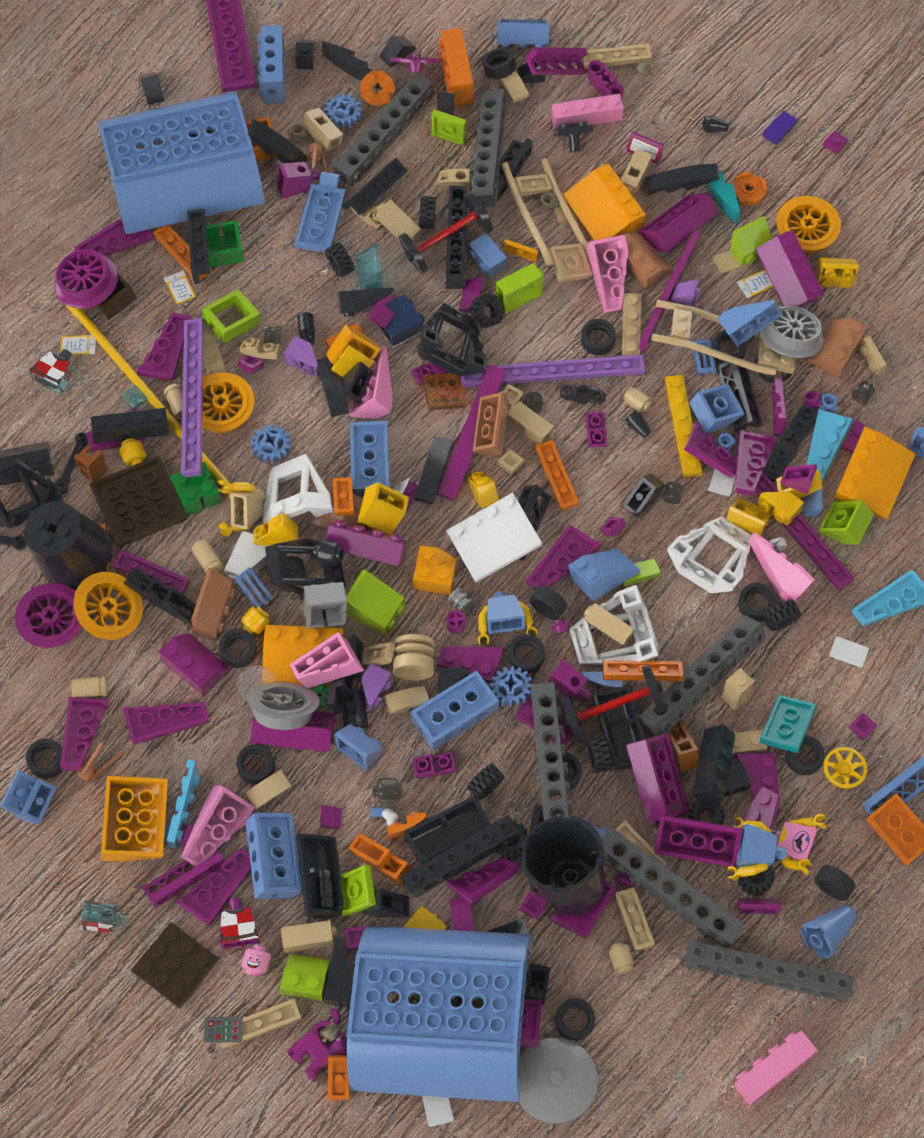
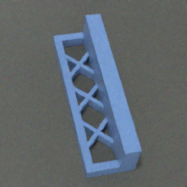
(898, 782)

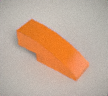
(379, 858)

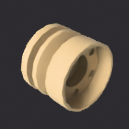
(413, 657)

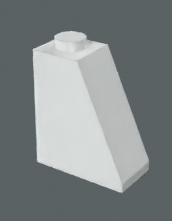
(245, 555)

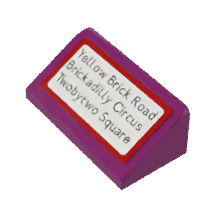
(646, 145)

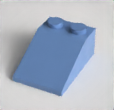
(749, 319)
(601, 572)

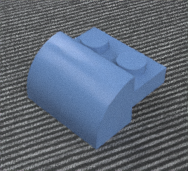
(28, 797)

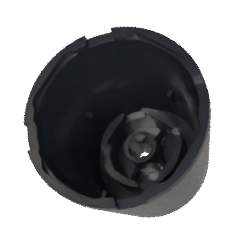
(66, 543)
(565, 864)

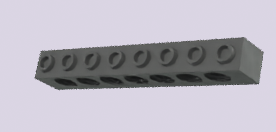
(375, 138)
(489, 147)
(703, 675)
(542, 694)
(663, 876)
(768, 971)

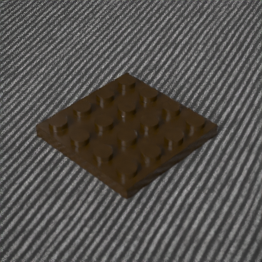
(138, 501)

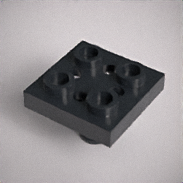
(573, 133)

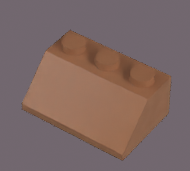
(645, 262)
(839, 346)
(491, 424)
(325, 520)
(213, 605)

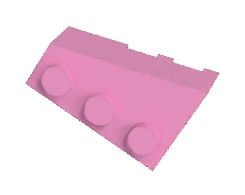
(326, 662)

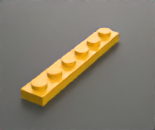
(681, 423)

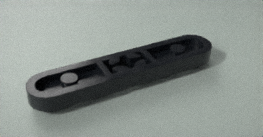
(781, 456)

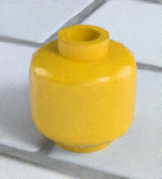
(132, 452)
(255, 620)

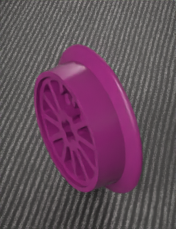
(78, 274)
(26, 617)

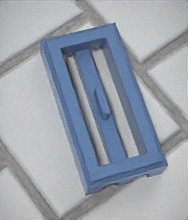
(705, 369)
(263, 601)

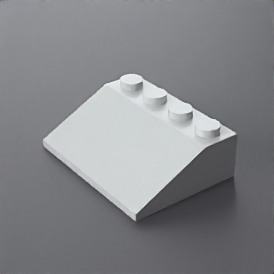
(494, 537)

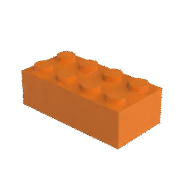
(456, 66)

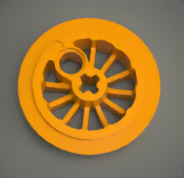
(808, 226)
(226, 381)
(112, 582)

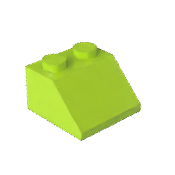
(747, 239)
(847, 521)
(305, 977)

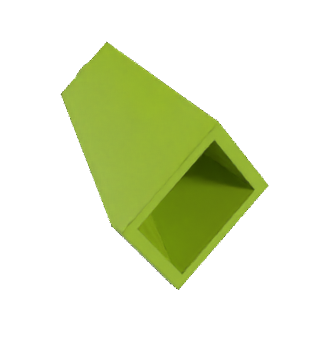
(374, 603)

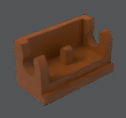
(91, 466)

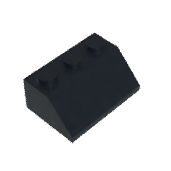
(34, 455)

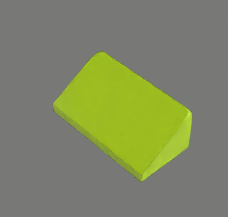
(648, 570)

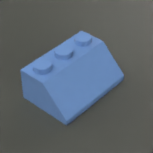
(523, 32)

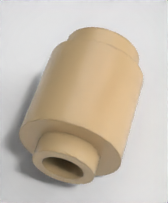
(637, 399)
(621, 958)

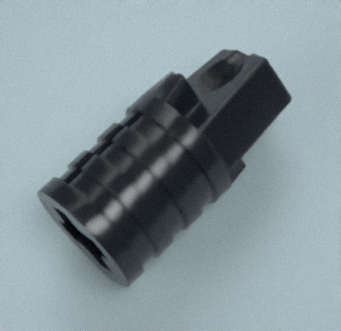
(306, 327)

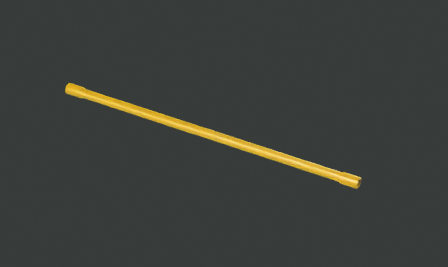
(136, 380)

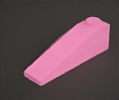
(608, 264)
(378, 394)
(787, 579)
(218, 819)

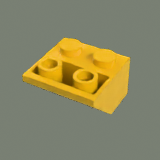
(836, 272)
(382, 508)

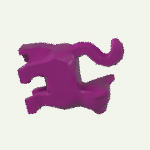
(316, 1048)

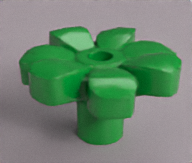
(322, 694)

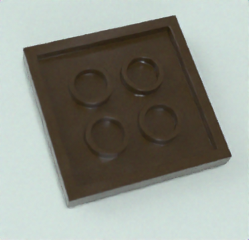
(175, 965)

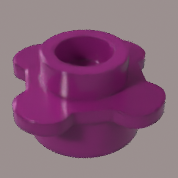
(812, 399)
(561, 626)

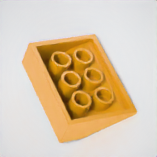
(604, 205)
(875, 472)
(289, 643)
(134, 818)

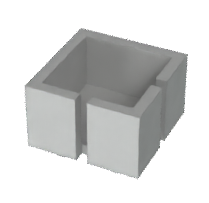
(327, 597)

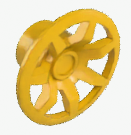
(844, 769)

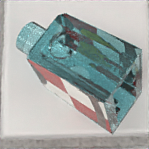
(53, 371)
(93, 917)

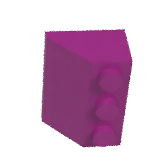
(193, 662)

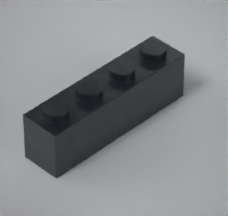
(129, 425)
(713, 765)

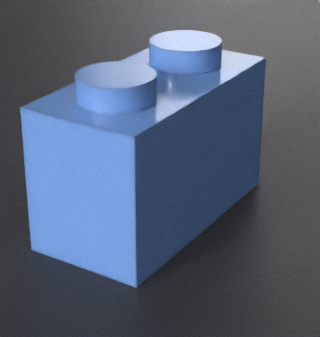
(487, 255)

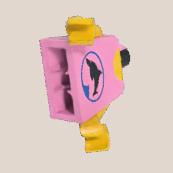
(797, 839)

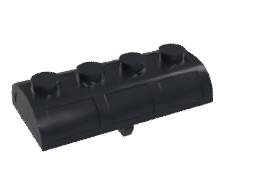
(619, 726)
(446, 829)
(317, 854)

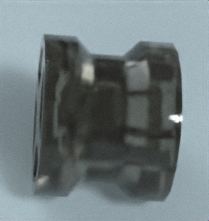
(272, 334)
(863, 392)
(535, 399)
(672, 492)

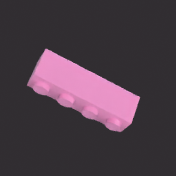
(591, 110)
(775, 1068)

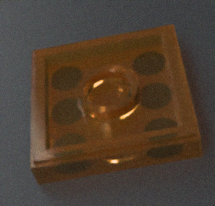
(443, 391)

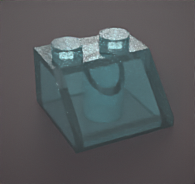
(369, 268)

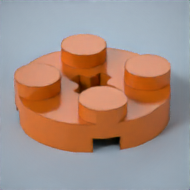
(385, 82)
(752, 181)

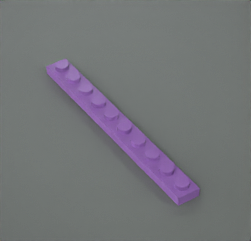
(564, 370)
(192, 398)

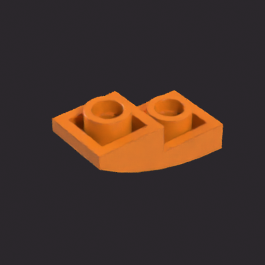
(396, 829)

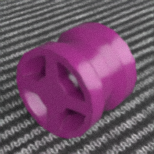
(456, 617)

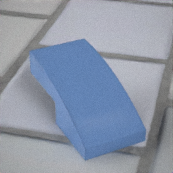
(596, 679)

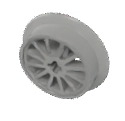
(794, 333)
(283, 705)

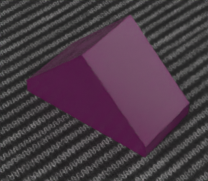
(799, 477)

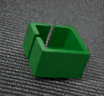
(225, 248)
(195, 487)

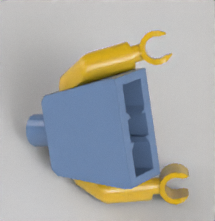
(504, 615)
(756, 849)

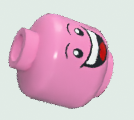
(256, 960)

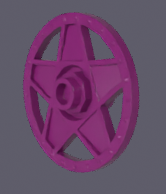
(415, 62)

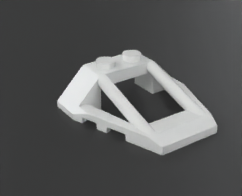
(316, 503)
(684, 555)
(637, 613)

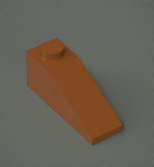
(683, 747)

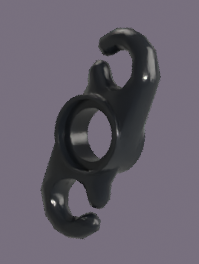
(575, 397)

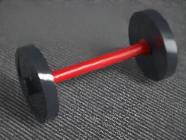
(478, 214)
(574, 718)

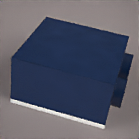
(405, 323)

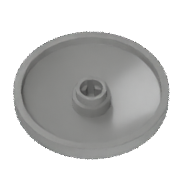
(556, 1081)

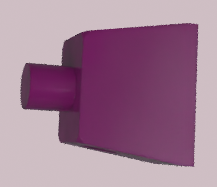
(295, 178)
(569, 681)

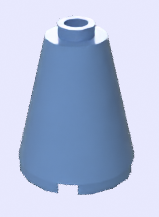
(828, 930)

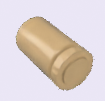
(174, 395)
(206, 556)
(89, 687)

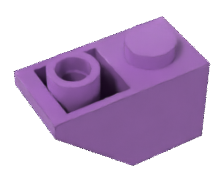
(686, 293)
(301, 355)
(374, 684)

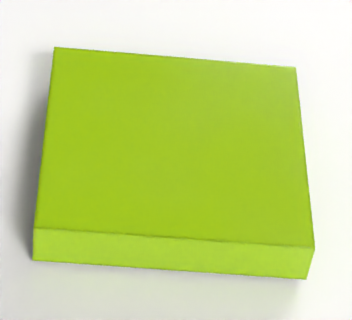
(448, 127)
(357, 890)

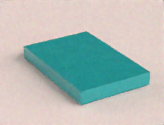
(788, 723)

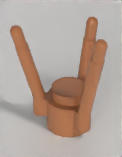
(315, 154)
(87, 771)

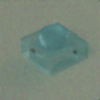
(133, 397)

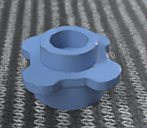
(832, 399)
(724, 437)

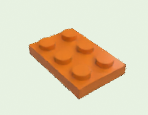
(899, 829)

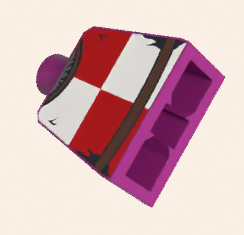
(238, 926)

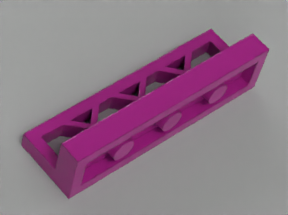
(554, 56)
(183, 882)

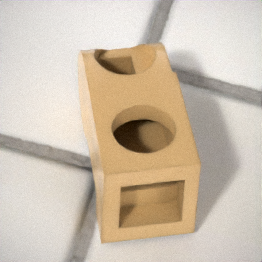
(454, 177)

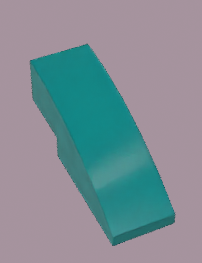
(725, 197)

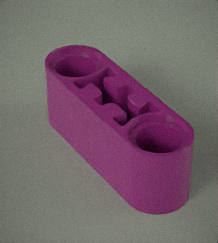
(603, 80)

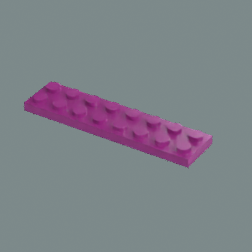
(231, 45)

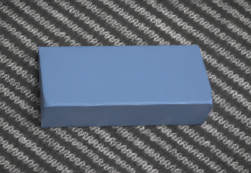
(812, 504)

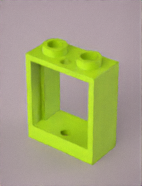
(520, 287)
(242, 304)

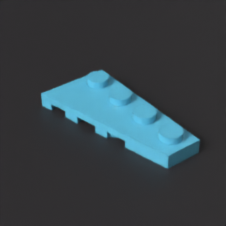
(827, 440)
(896, 598)
(183, 803)

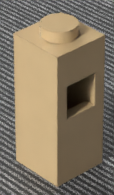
(322, 129)
(636, 171)
(396, 220)
(529, 423)
(608, 624)
(737, 689)
(308, 936)

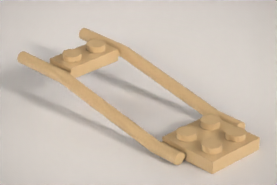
(568, 260)
(768, 359)

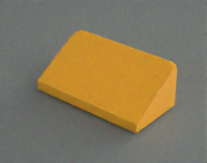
(521, 250)

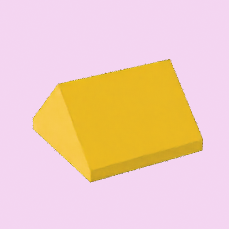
(748, 516)

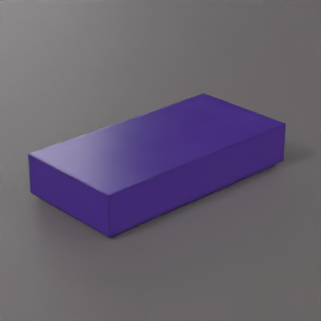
(779, 127)

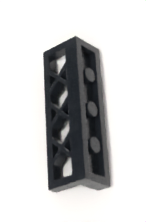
(515, 165)
(376, 186)
(198, 243)
(744, 392)
(529, 502)

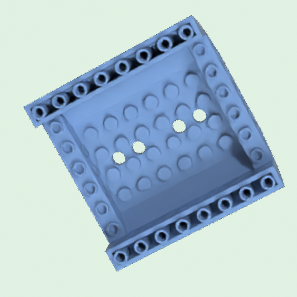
(183, 173)
(432, 1044)

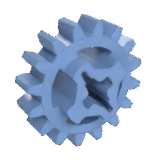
(343, 110)
(275, 437)
(503, 683)

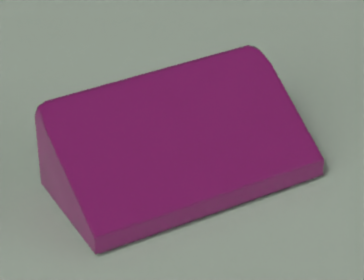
(472, 289)
(758, 906)

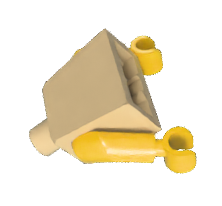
(245, 506)

